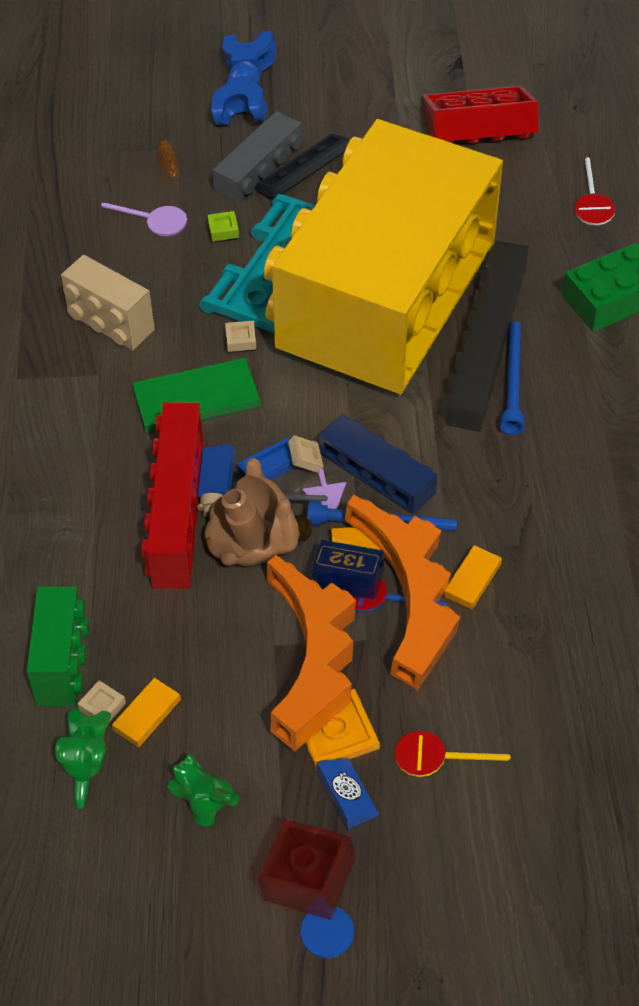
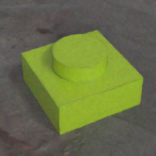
(223, 226)

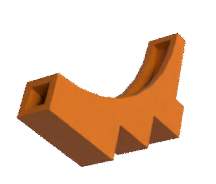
(423, 584)
(321, 687)

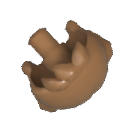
(251, 521)

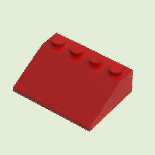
(481, 114)

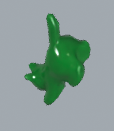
(84, 750)
(201, 790)

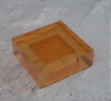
(168, 159)

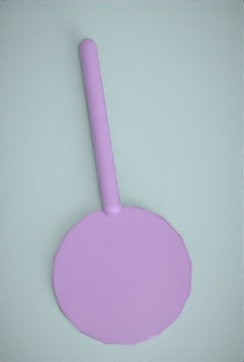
(161, 221)

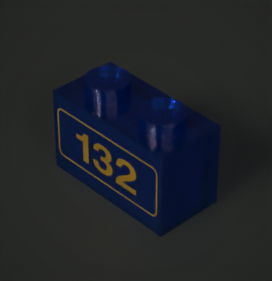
(349, 568)

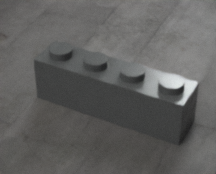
(257, 156)

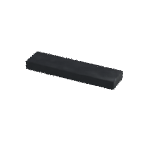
(302, 165)

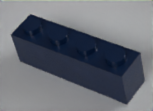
(378, 463)

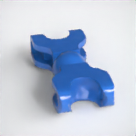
(242, 89)

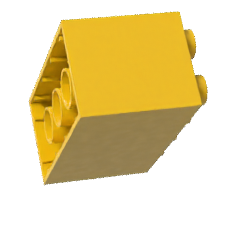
(384, 254)

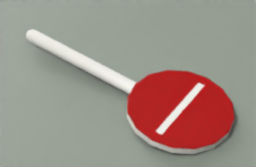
(592, 207)

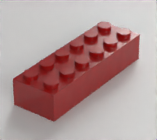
(174, 496)

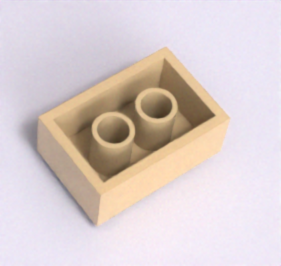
(108, 302)

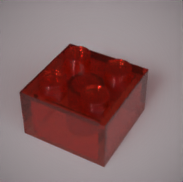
(307, 868)

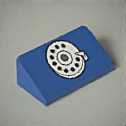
(346, 791)

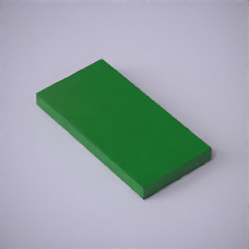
(217, 388)

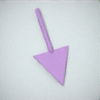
(332, 491)

